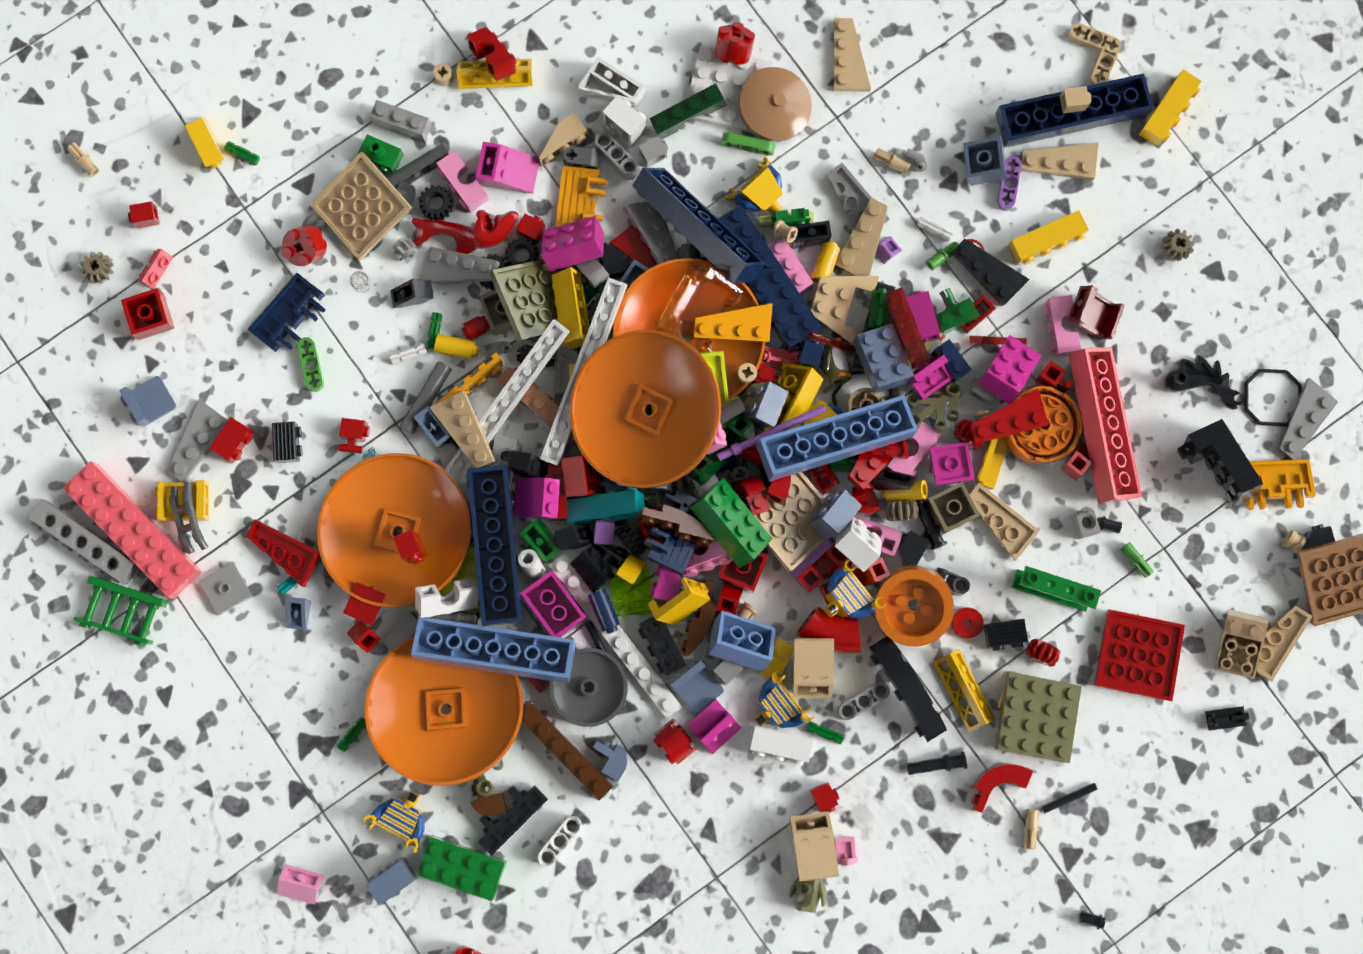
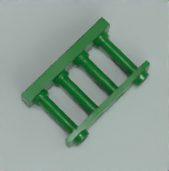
(1056, 589)
(117, 592)

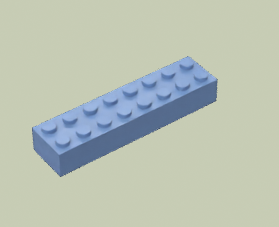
(836, 438)
(493, 649)

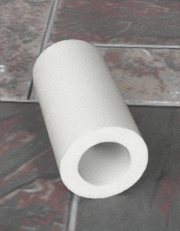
(531, 565)

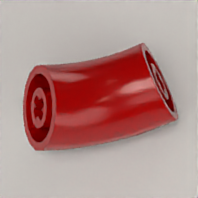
(841, 629)

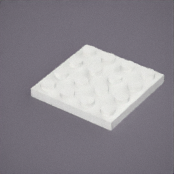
(728, 79)

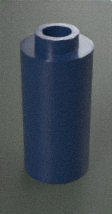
(604, 611)

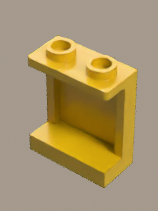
(200, 498)
(682, 604)

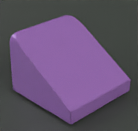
(887, 250)
(603, 532)

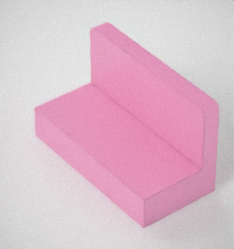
(299, 884)

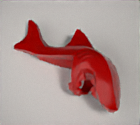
(468, 238)

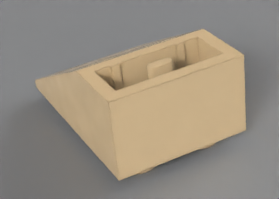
(1241, 643)
(813, 668)
(813, 846)

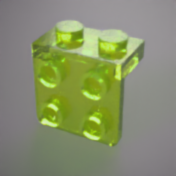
(630, 598)

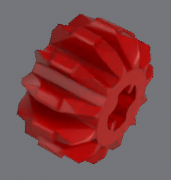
(963, 434)
(1043, 652)

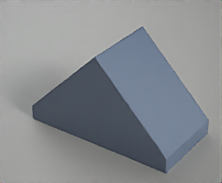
(432, 426)
(297, 612)

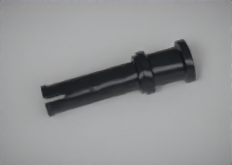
(931, 529)
(946, 762)

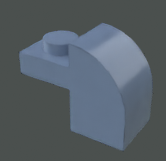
(617, 759)

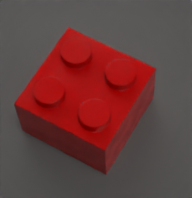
(147, 314)
(579, 477)
(745, 576)

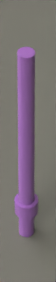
(737, 449)

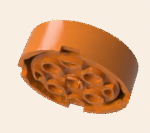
(1060, 437)
(918, 625)

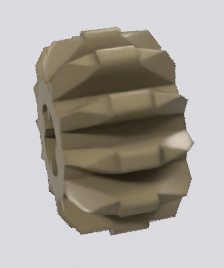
(1181, 251)
(97, 274)
(901, 510)

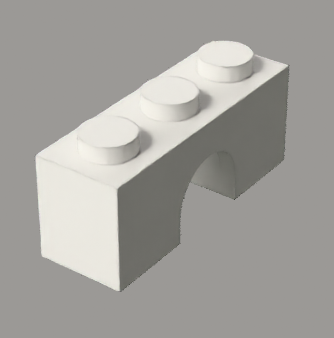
(461, 598)

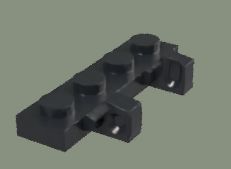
(501, 830)

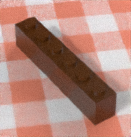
(565, 751)

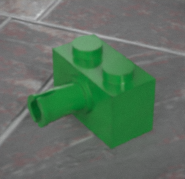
(382, 154)
(956, 313)
(540, 540)

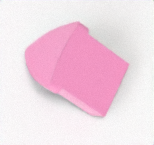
(845, 850)

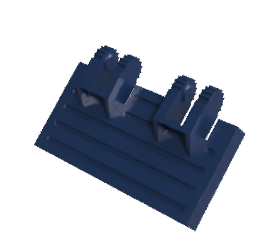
(286, 311)
(672, 552)

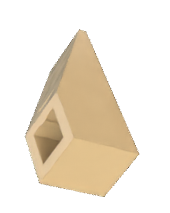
(566, 134)

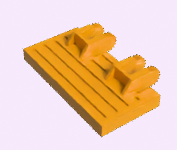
(574, 194)
(1281, 479)

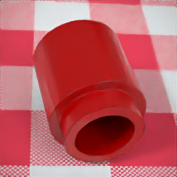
(475, 327)

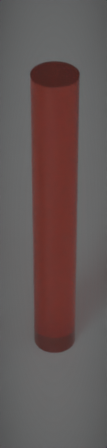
(992, 340)
(832, 342)

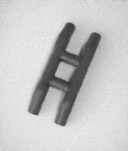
(193, 526)

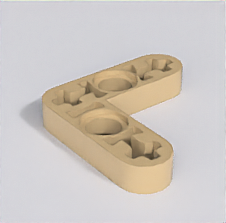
(1104, 50)

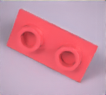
(152, 274)
(776, 357)

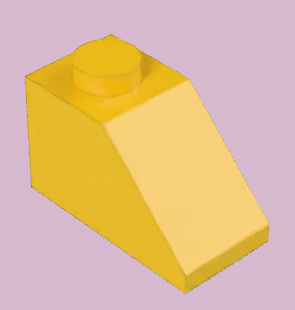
(781, 654)

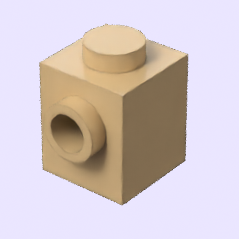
(1075, 99)

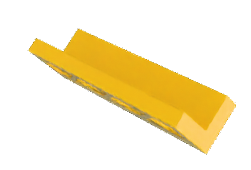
(475, 75)
(991, 463)
(967, 688)

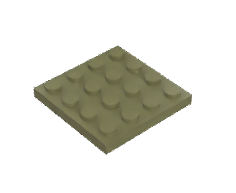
(526, 297)
(1038, 717)

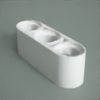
(552, 847)

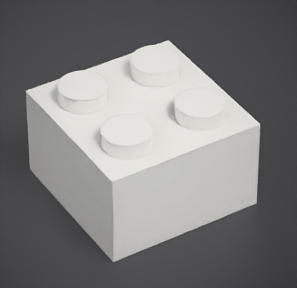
(624, 121)
(859, 544)

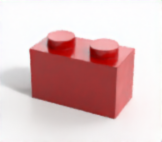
(232, 440)
(410, 547)

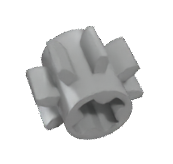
(404, 249)

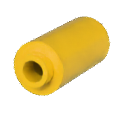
(825, 261)
(456, 347)
(917, 492)

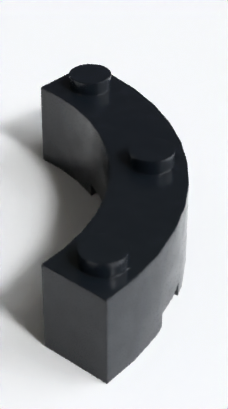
(908, 688)

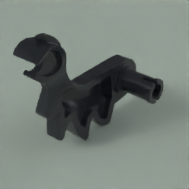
(1202, 374)

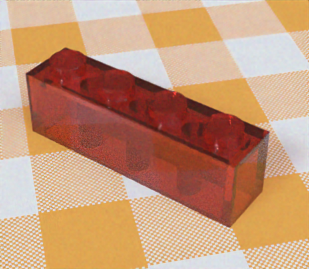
(907, 328)

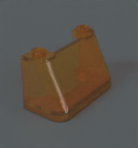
(698, 294)

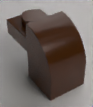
(490, 805)

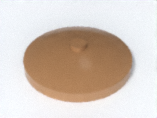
(774, 104)

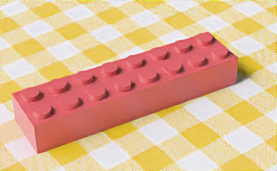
(1104, 425)
(132, 530)

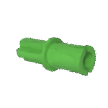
(942, 256)
(1137, 559)

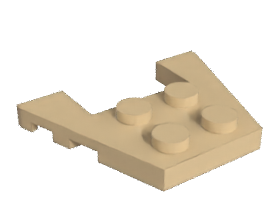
(833, 301)

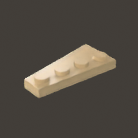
(849, 64)
(1064, 161)
(862, 245)
(463, 426)
(1005, 523)
(1280, 641)

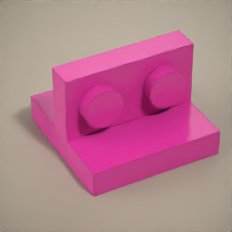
(930, 377)
(951, 464)
(713, 726)

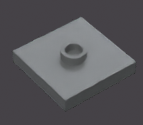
(225, 588)

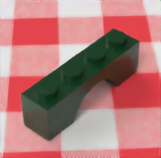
(703, 102)
(736, 431)

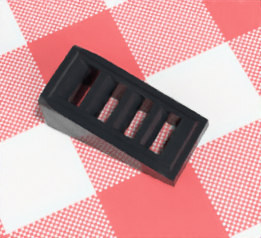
(893, 480)

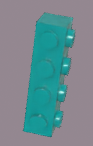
(605, 507)

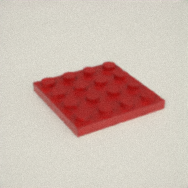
(1139, 655)

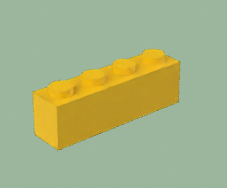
(1170, 107)
(1048, 237)
(571, 306)

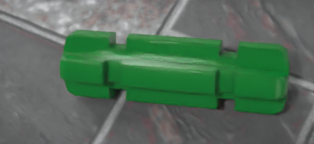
(242, 153)
(434, 329)
(825, 732)
(352, 734)

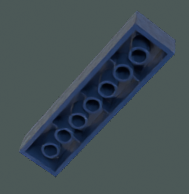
(1043, 115)
(698, 225)
(790, 313)
(495, 546)

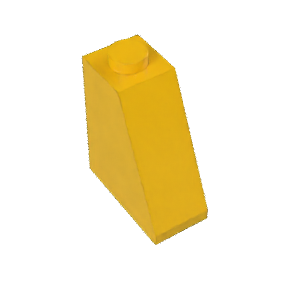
(205, 142)

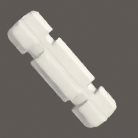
(935, 228)
(408, 353)

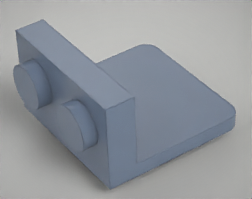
(148, 401)
(696, 686)

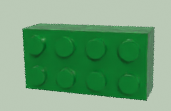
(731, 523)
(461, 868)

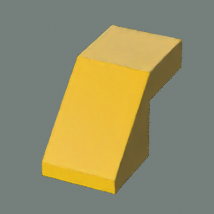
(631, 569)

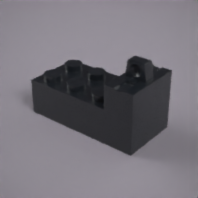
(1225, 459)

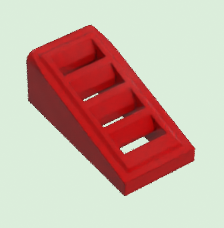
(991, 307)
(820, 482)

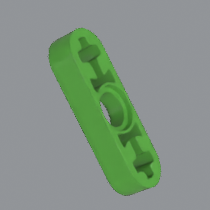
(748, 144)
(308, 378)

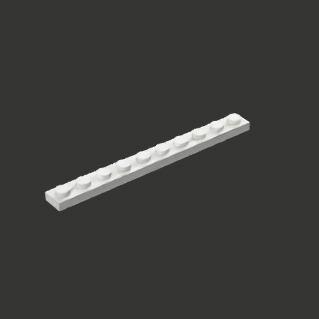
(595, 337)
(512, 392)
(618, 641)

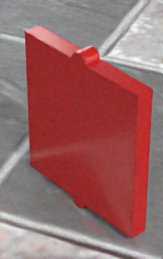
(363, 611)

